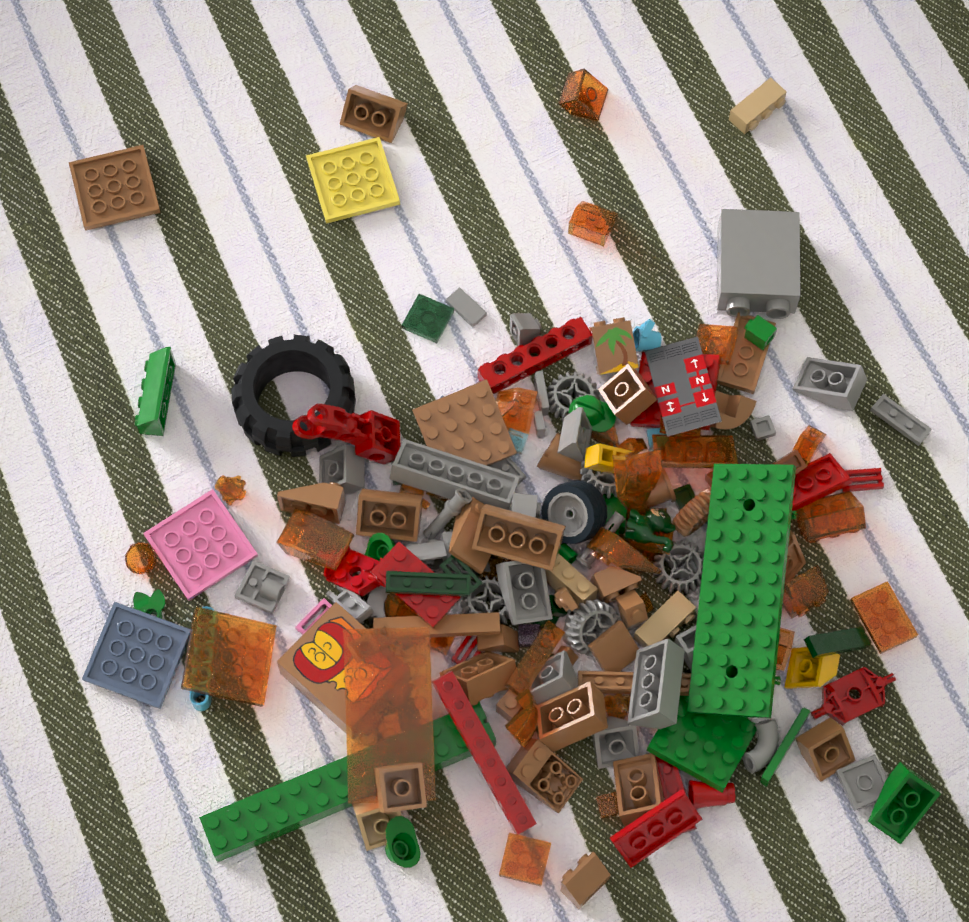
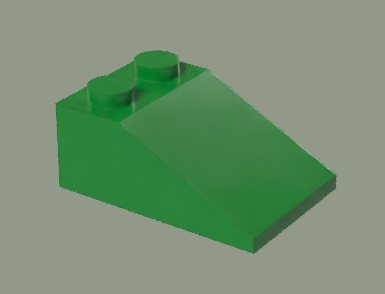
(902, 803)

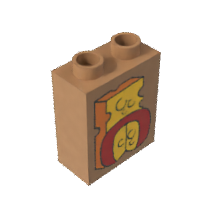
(317, 663)

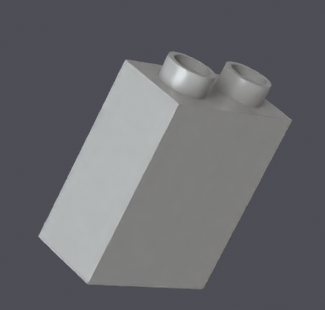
(758, 262)

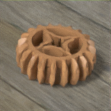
(693, 514)

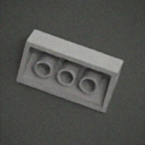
(656, 685)

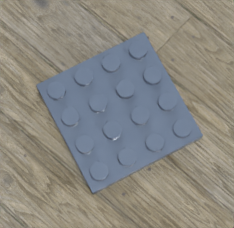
(137, 655)

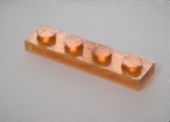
(534, 658)

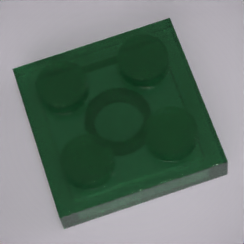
(427, 318)

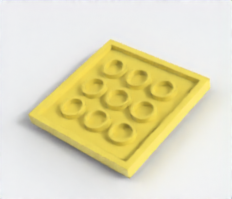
(353, 180)

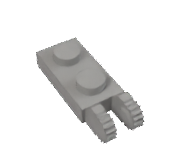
(351, 603)

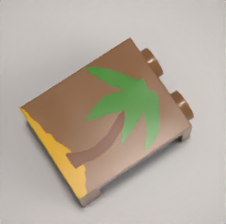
(614, 345)

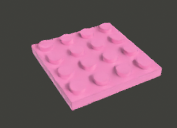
(200, 544)

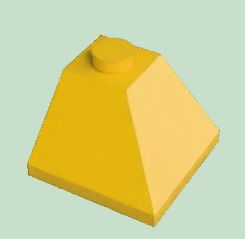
(808, 671)

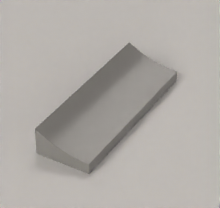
(445, 473)

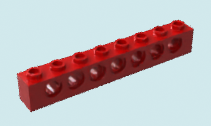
(484, 752)

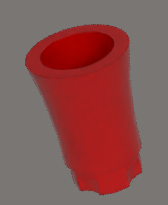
(704, 796)

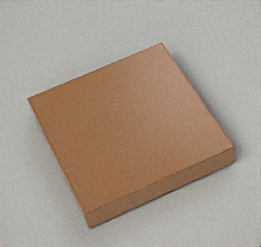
(614, 648)

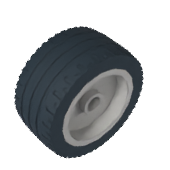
(578, 508)

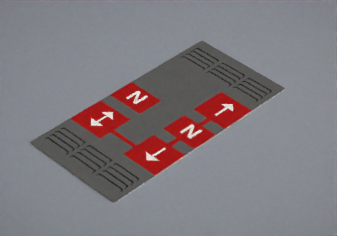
(683, 386)

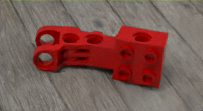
(372, 433)

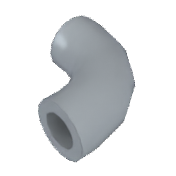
(765, 747)

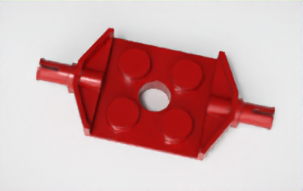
(351, 563)
(843, 708)

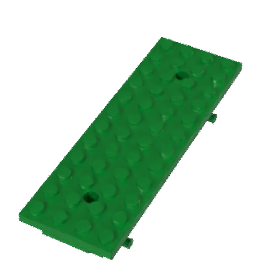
(742, 590)

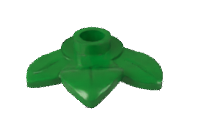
(148, 604)

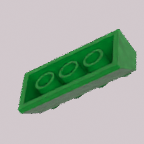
(156, 392)

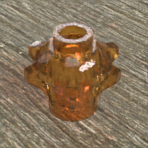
(231, 488)
(617, 705)

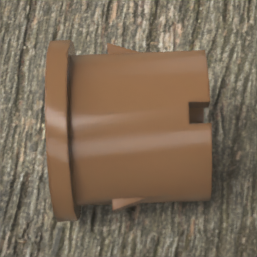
(662, 493)

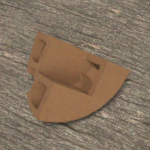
(733, 410)

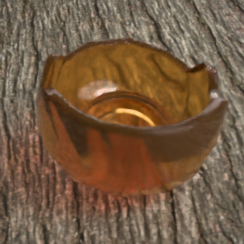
(140, 558)

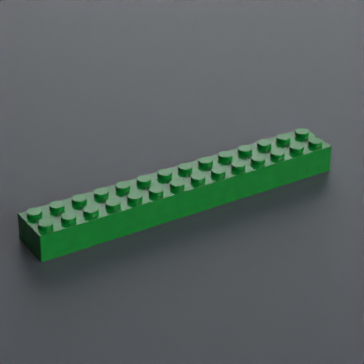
(310, 797)

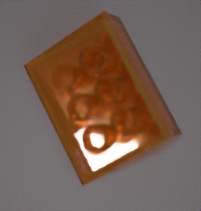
(695, 453)

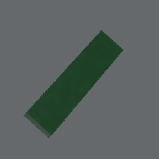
(428, 583)
(837, 642)

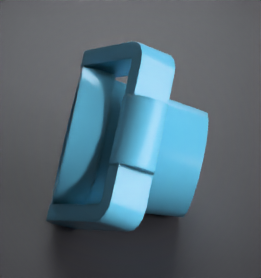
(645, 337)

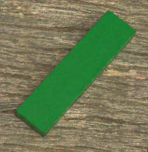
(785, 746)

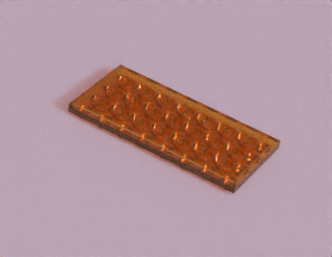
(387, 706)

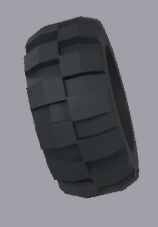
(280, 358)

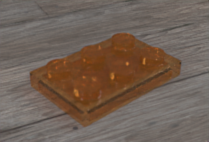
(884, 617)

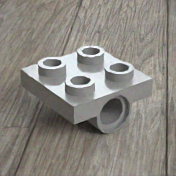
(262, 587)

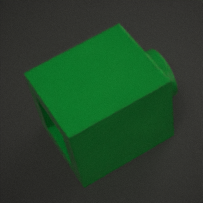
(760, 332)

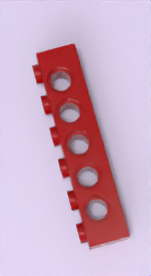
(546, 356)

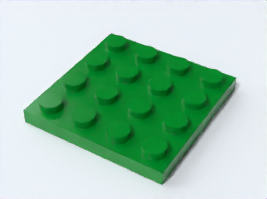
(704, 744)

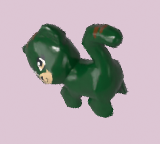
(642, 527)

